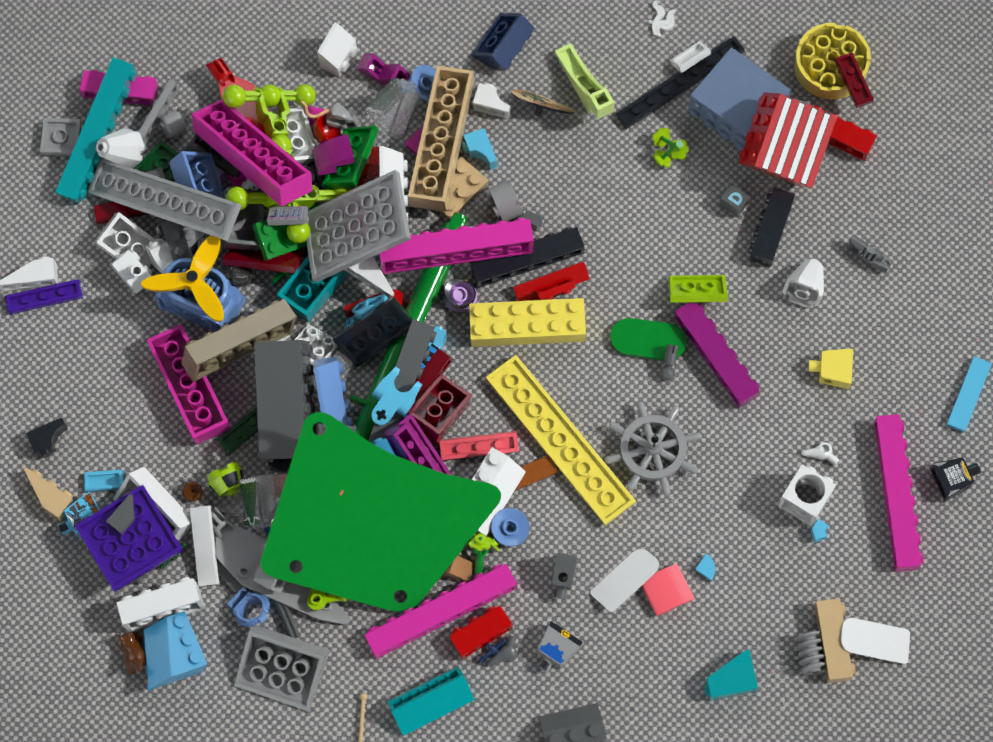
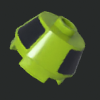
(226, 480)

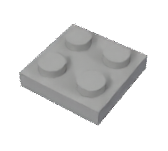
(59, 136)

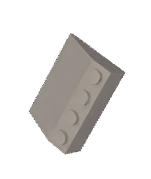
(281, 667)

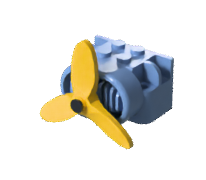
(197, 290)

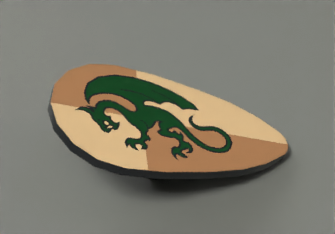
(540, 102)

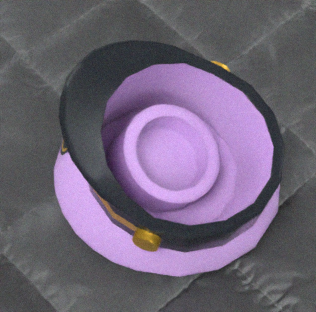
(459, 295)

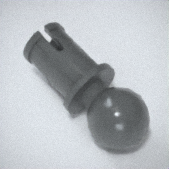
(667, 372)

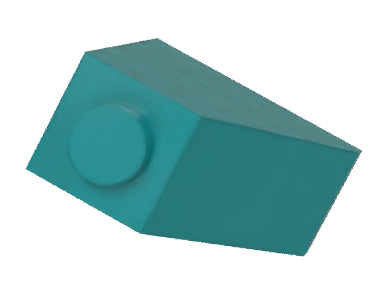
(732, 679)

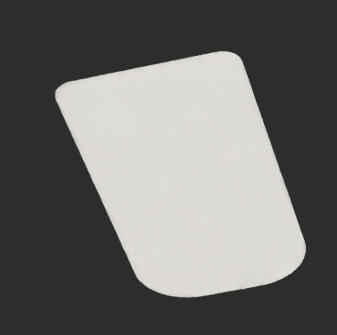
(625, 579)
(876, 640)

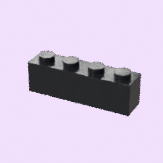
(772, 226)

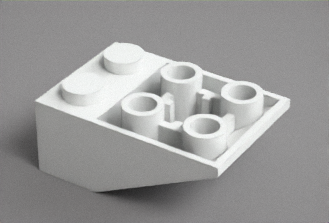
(322, 344)

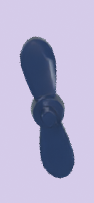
(492, 650)

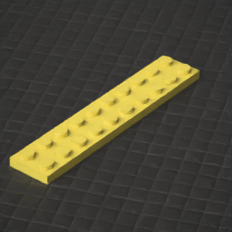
(560, 440)

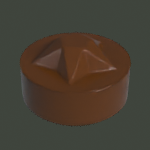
(192, 491)

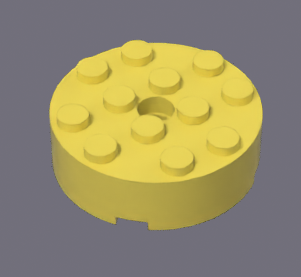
(816, 56)

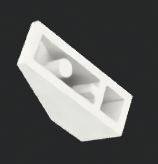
(33, 275)
(371, 275)

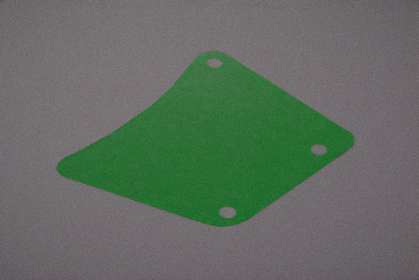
(384, 533)

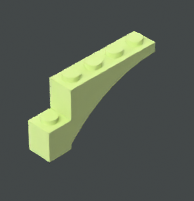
(590, 91)

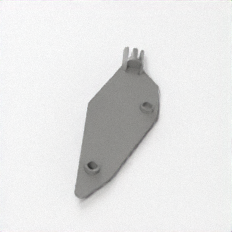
(241, 556)

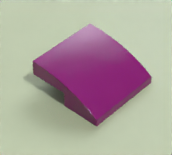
(332, 154)

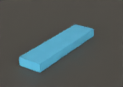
(969, 394)

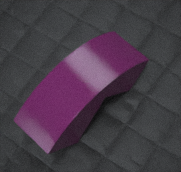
(379, 71)

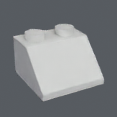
(337, 50)

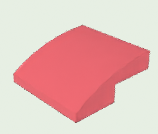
(667, 590)

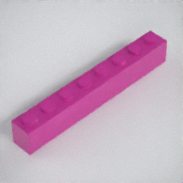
(897, 493)
(441, 611)

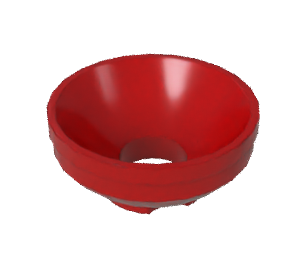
(323, 131)

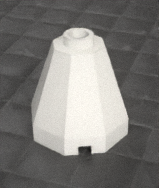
(122, 147)
(806, 284)

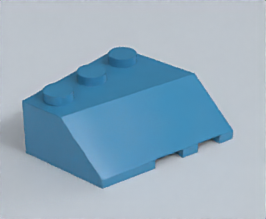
(172, 651)

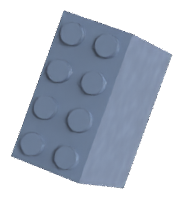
(731, 96)

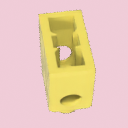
(834, 367)

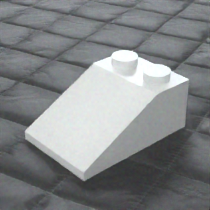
(124, 235)

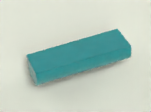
(430, 700)

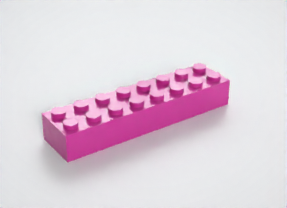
(252, 152)
(460, 246)

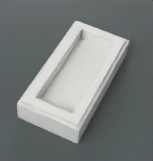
(690, 57)

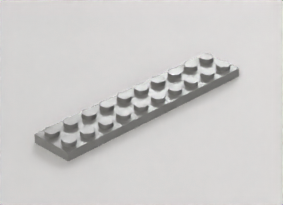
(165, 199)

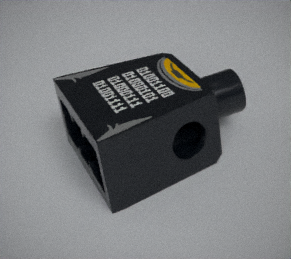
(954, 476)

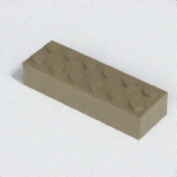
(238, 339)

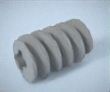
(809, 653)

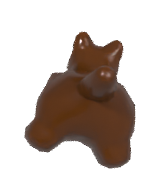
(133, 651)

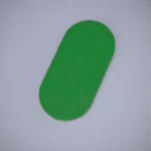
(646, 338)

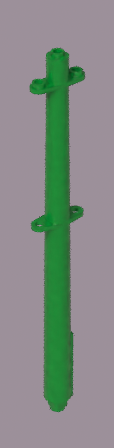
(424, 294)

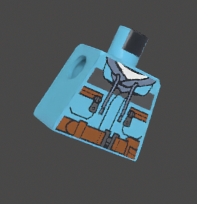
(78, 512)

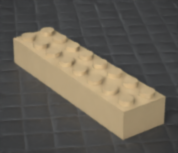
(441, 139)

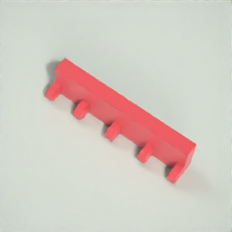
(478, 445)

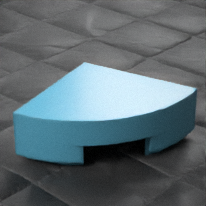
(706, 568)

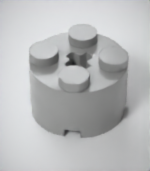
(504, 201)

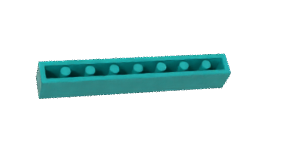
(97, 125)

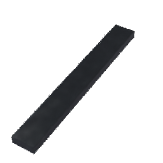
(675, 85)

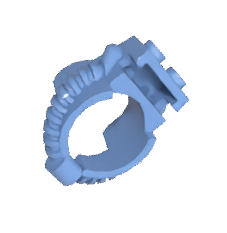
(244, 599)

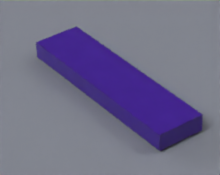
(44, 296)

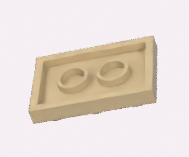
(465, 187)

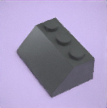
(574, 725)

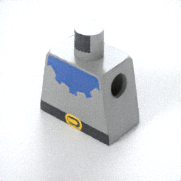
(557, 647)

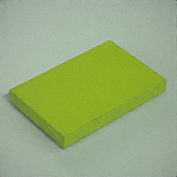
(697, 288)

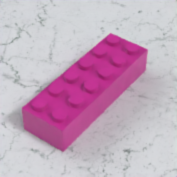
(194, 399)

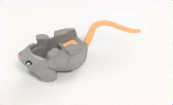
(337, 116)

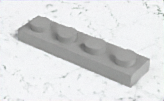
(158, 110)

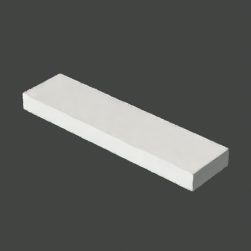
(204, 546)

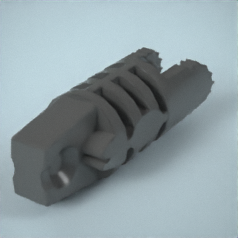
(869, 254)

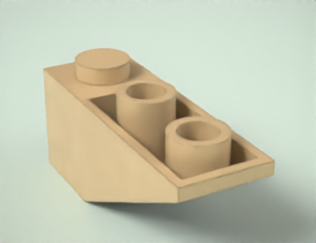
(50, 497)

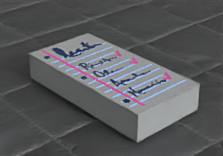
(287, 215)

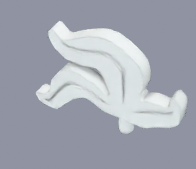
(664, 25)

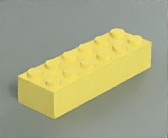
(527, 322)

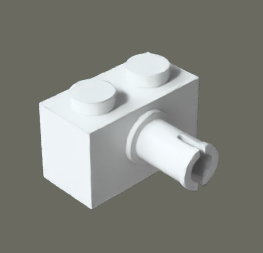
(131, 270)

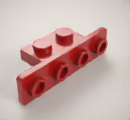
(552, 284)

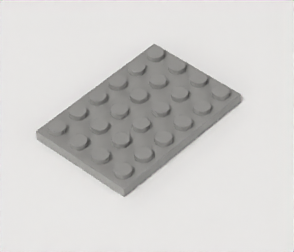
(357, 226)

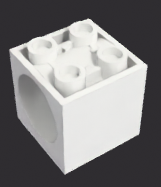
(804, 511)

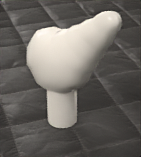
(821, 452)

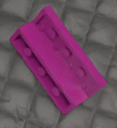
(413, 445)

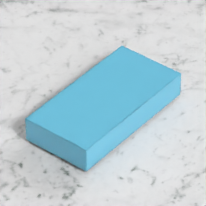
(103, 480)

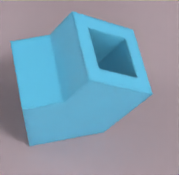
(819, 531)

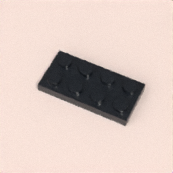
(374, 331)

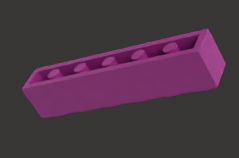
(717, 354)

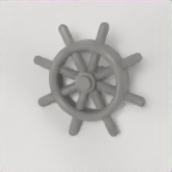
(653, 448)

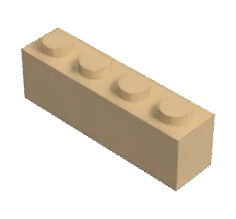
(830, 622)

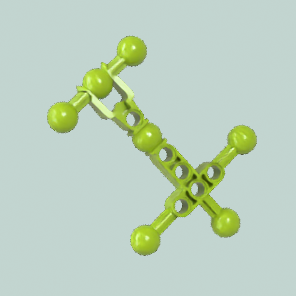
(270, 96)

